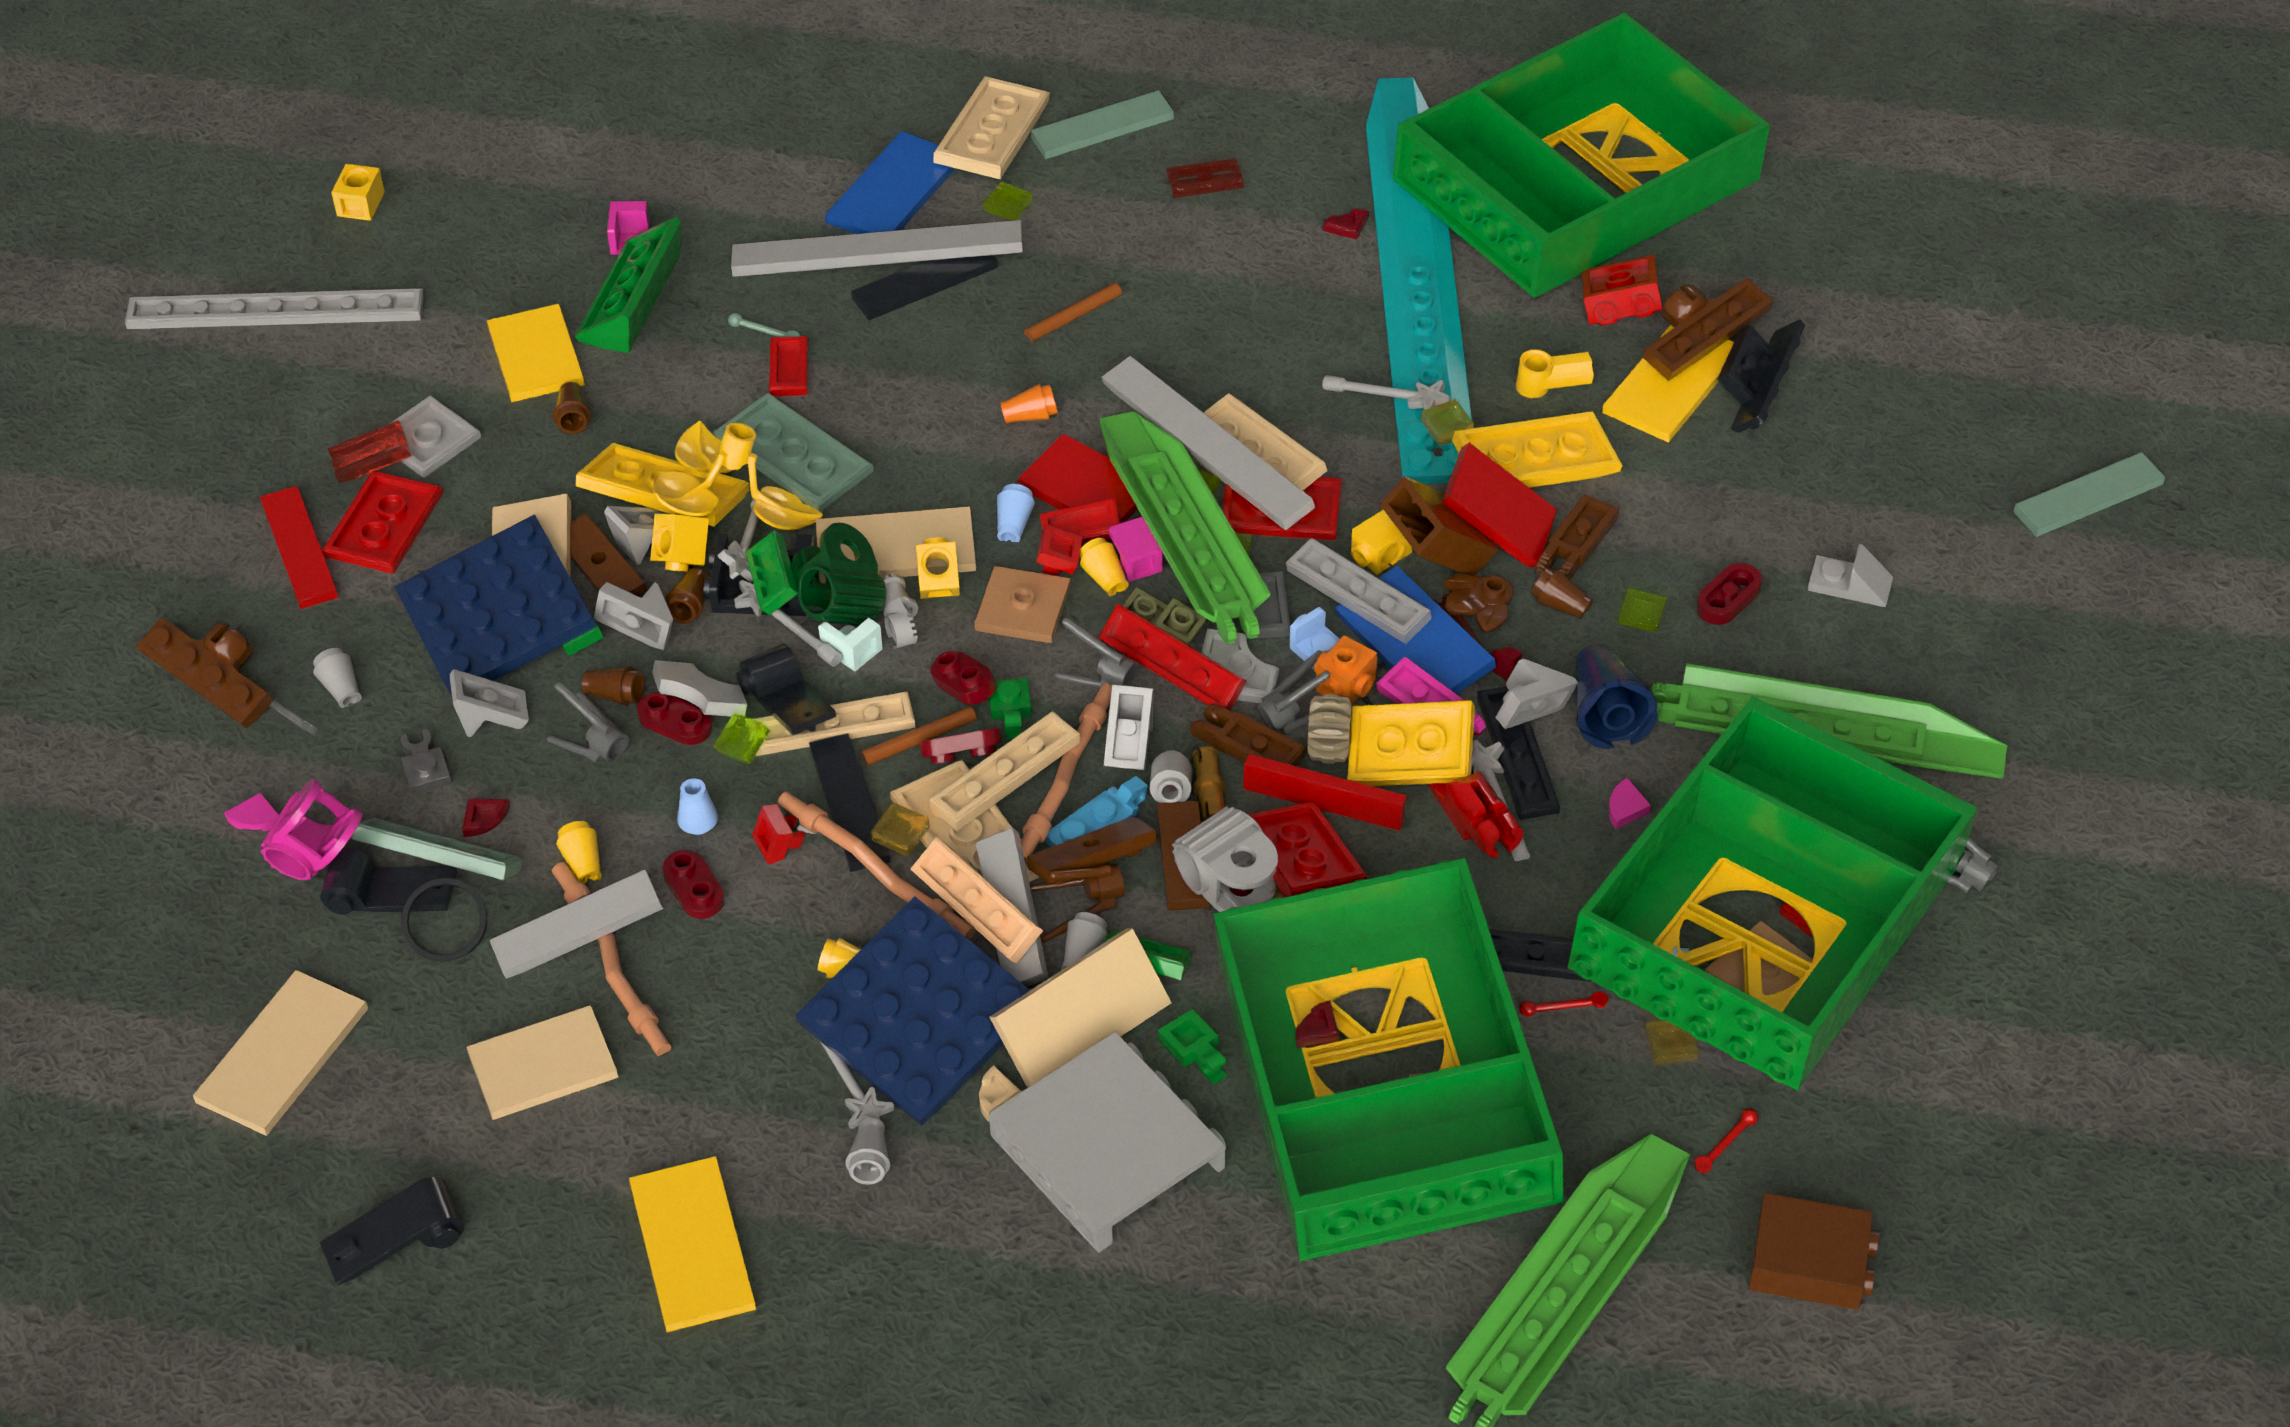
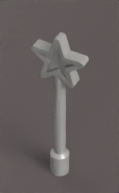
(1424, 397)
(736, 555)
(824, 650)
(1486, 762)
(862, 1105)

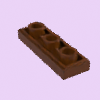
(600, 559)
(1173, 822)
(1093, 849)

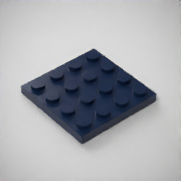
(496, 604)
(914, 1010)

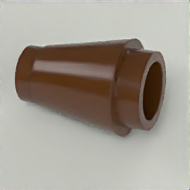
(571, 401)
(1561, 594)
(687, 597)
(615, 684)

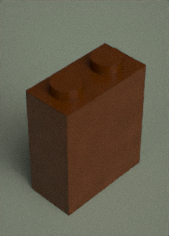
(1435, 529)
(1813, 1251)

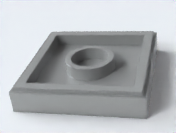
(434, 435)

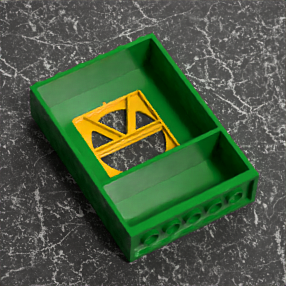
(1500, 185)
(1787, 818)
(1408, 1149)

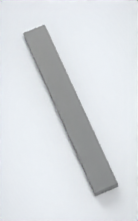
(877, 248)
(274, 308)
(1209, 443)

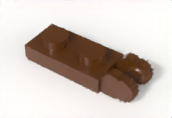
(1578, 535)
(1245, 736)

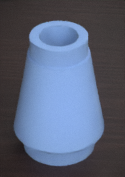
(1013, 511)
(696, 808)

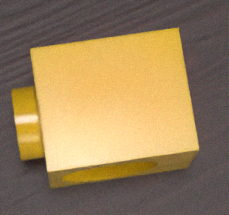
(358, 192)
(679, 541)
(1378, 543)
(937, 585)

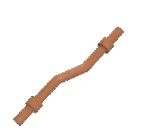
(817, 821)
(1039, 824)
(640, 1015)

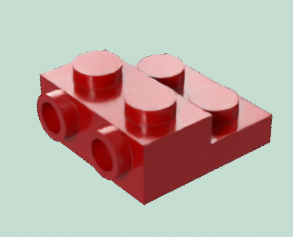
(1622, 290)

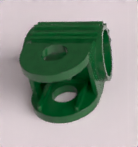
(851, 588)

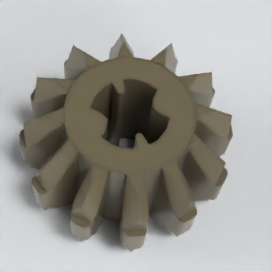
(1329, 728)

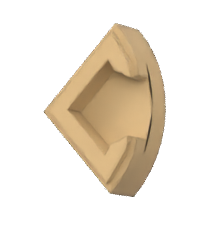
(995, 1091)

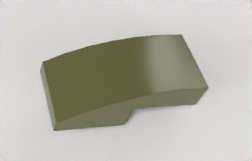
(1173, 618)

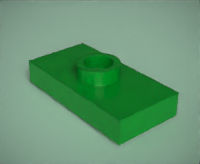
(771, 572)
(1165, 958)

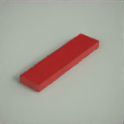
(299, 547)
(1171, 658)
(1327, 791)

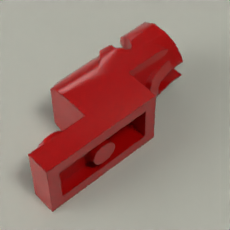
(1478, 813)

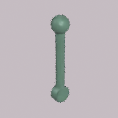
(736, 320)

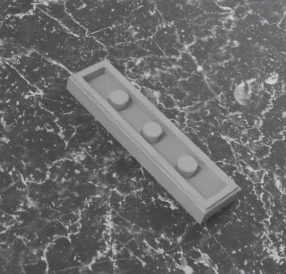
(1358, 590)
(1005, 868)
(576, 924)

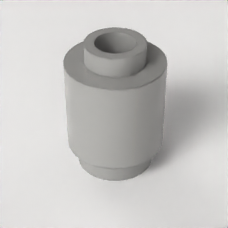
(1170, 777)

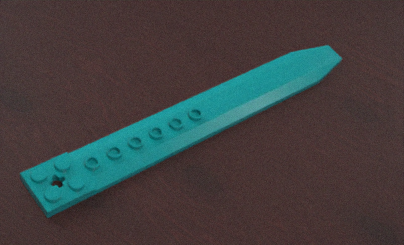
(1416, 288)

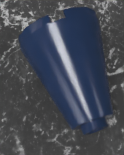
(1611, 699)

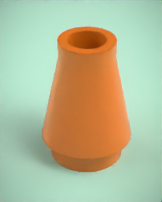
(1030, 405)

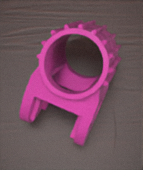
(302, 846)

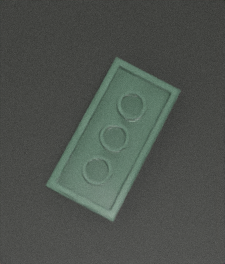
(800, 453)

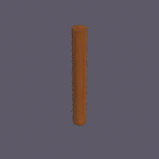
(1073, 312)
(923, 733)

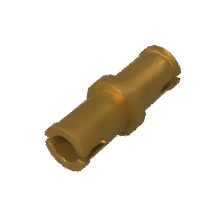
(1208, 784)

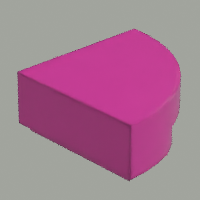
(1626, 804)
(252, 814)

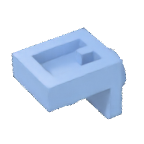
(1310, 634)

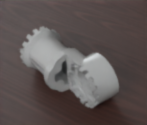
(899, 611)

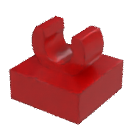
(1058, 550)
(774, 833)

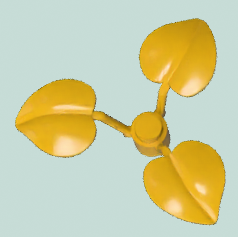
(702, 452)

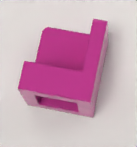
(626, 221)
(1137, 548)

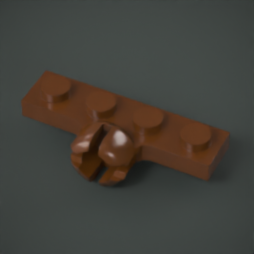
(1703, 324)
(209, 667)

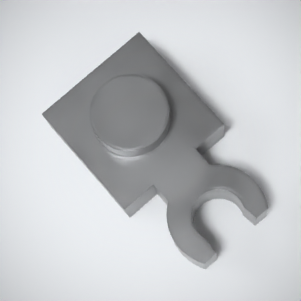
(424, 766)

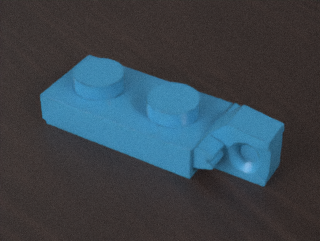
(1100, 812)

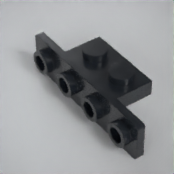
(1756, 370)

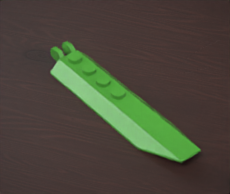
(1186, 523)
(1876, 724)
(1565, 1281)

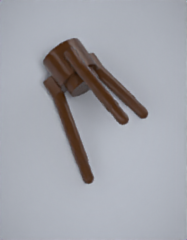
(1099, 883)

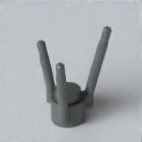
(1112, 667)
(1279, 709)
(602, 736)
(1974, 868)

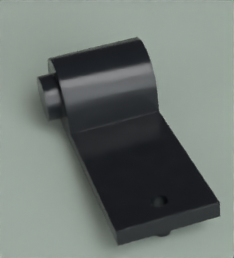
(779, 688)
(357, 885)
(417, 1213)

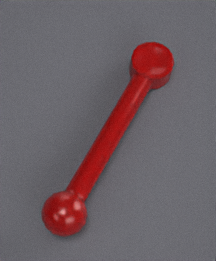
(1597, 999)
(1704, 1163)

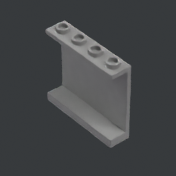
(1104, 1137)

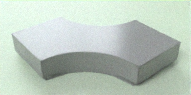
(1237, 657)
(690, 684)

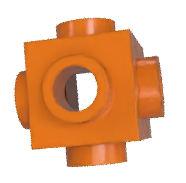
(1350, 669)

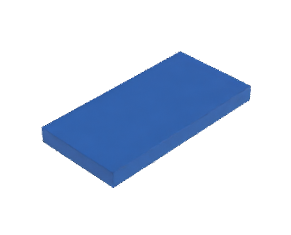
(890, 188)
(1438, 648)

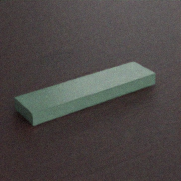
(1102, 124)
(2089, 494)
(438, 848)

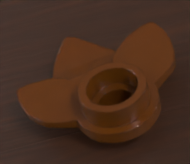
(1479, 596)

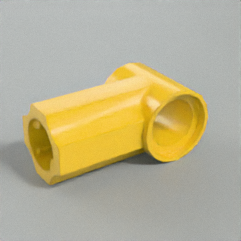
(1542, 372)

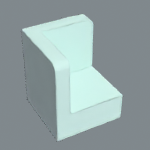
(854, 644)

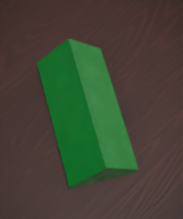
(632, 288)

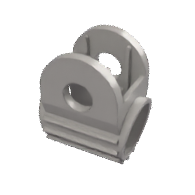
(1225, 854)

